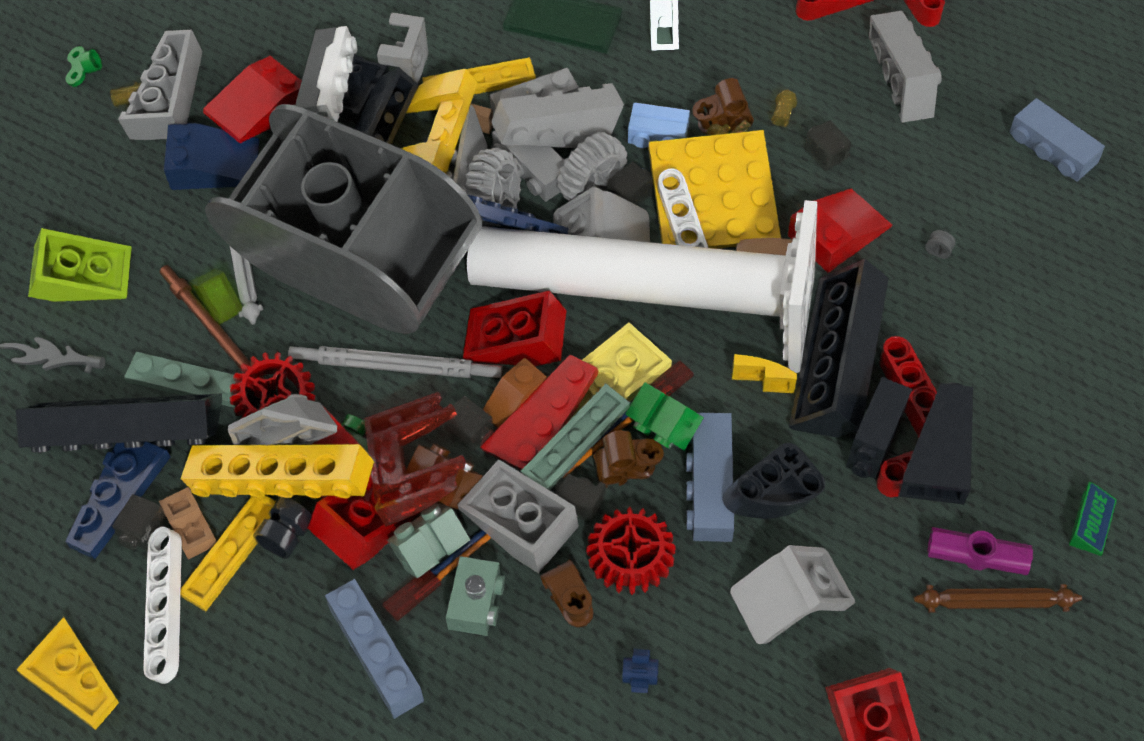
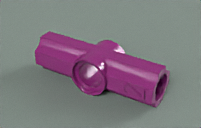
(999, 554)

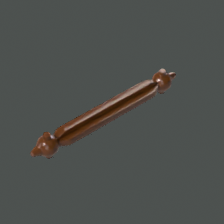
(997, 598)

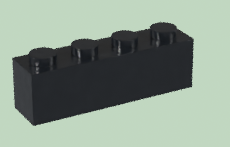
(387, 105)

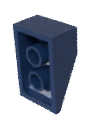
(206, 157)

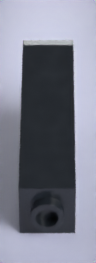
(943, 452)

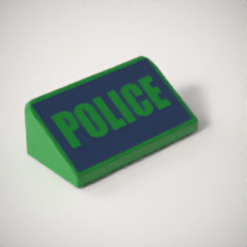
(1093, 520)

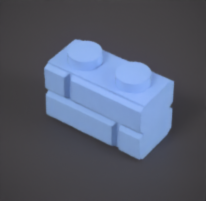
(656, 123)

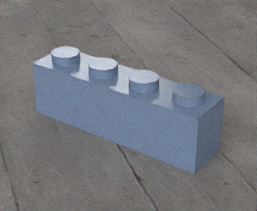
(711, 476)
(374, 648)

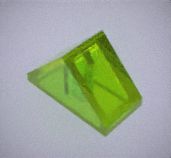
(217, 295)

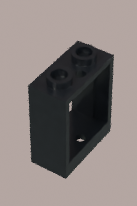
(878, 428)

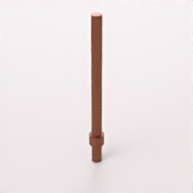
(182, 290)

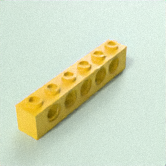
(278, 470)

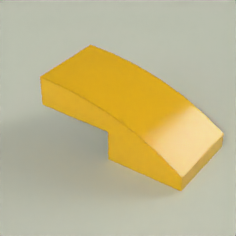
(774, 376)

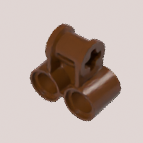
(724, 107)
(626, 458)

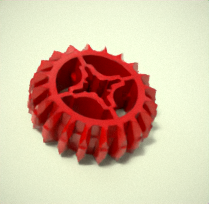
(250, 380)
(617, 550)

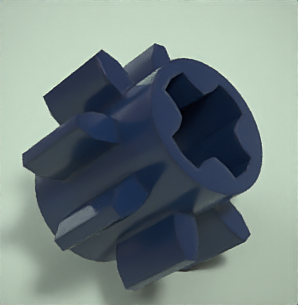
(640, 671)

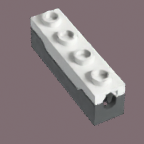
(327, 72)

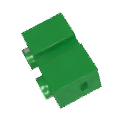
(664, 416)

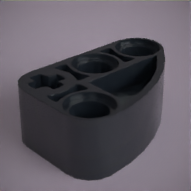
(775, 485)

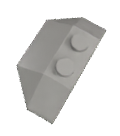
(469, 144)
(284, 423)

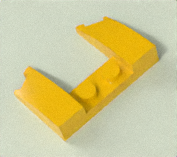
(451, 96)

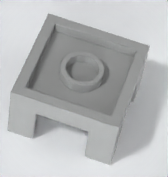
(411, 53)

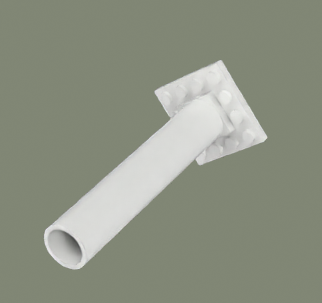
(658, 273)

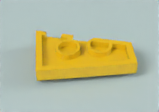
(69, 676)

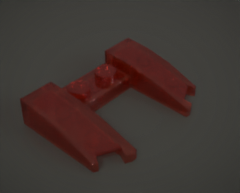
(395, 492)

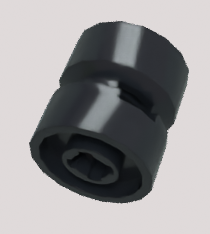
(280, 532)

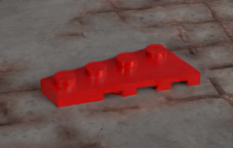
(542, 414)

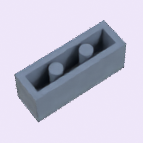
(1056, 140)

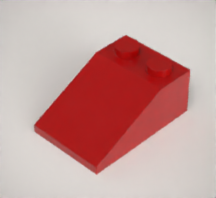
(251, 97)
(843, 227)
(517, 330)
(352, 526)
(873, 708)

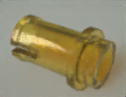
(122, 95)
(785, 102)

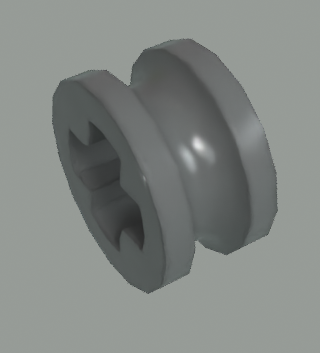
(940, 244)

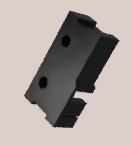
(360, 86)

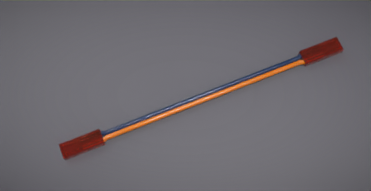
(422, 587)

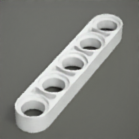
(680, 195)
(170, 614)

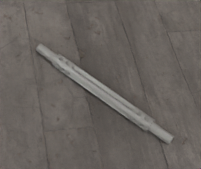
(395, 362)

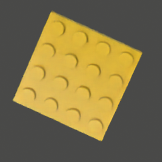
(727, 185)

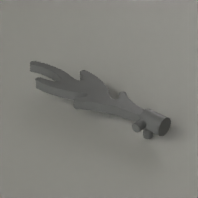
(52, 355)

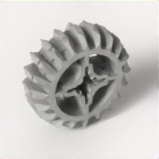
(591, 165)
(494, 178)

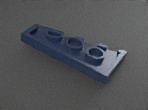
(513, 218)
(125, 473)

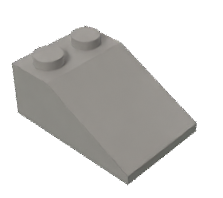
(520, 515)

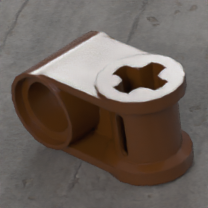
(568, 591)

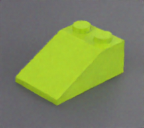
(78, 268)

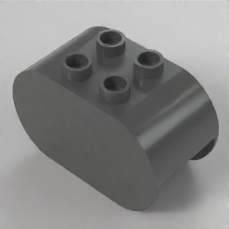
(348, 219)

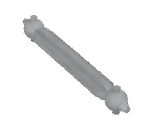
(246, 287)

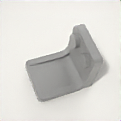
(604, 216)
(788, 589)

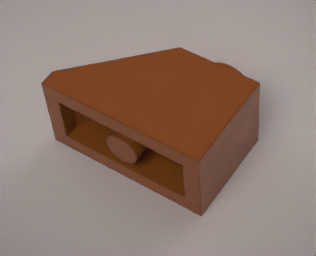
(513, 391)

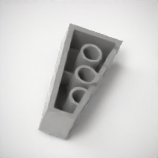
(905, 65)
(165, 88)
(558, 117)

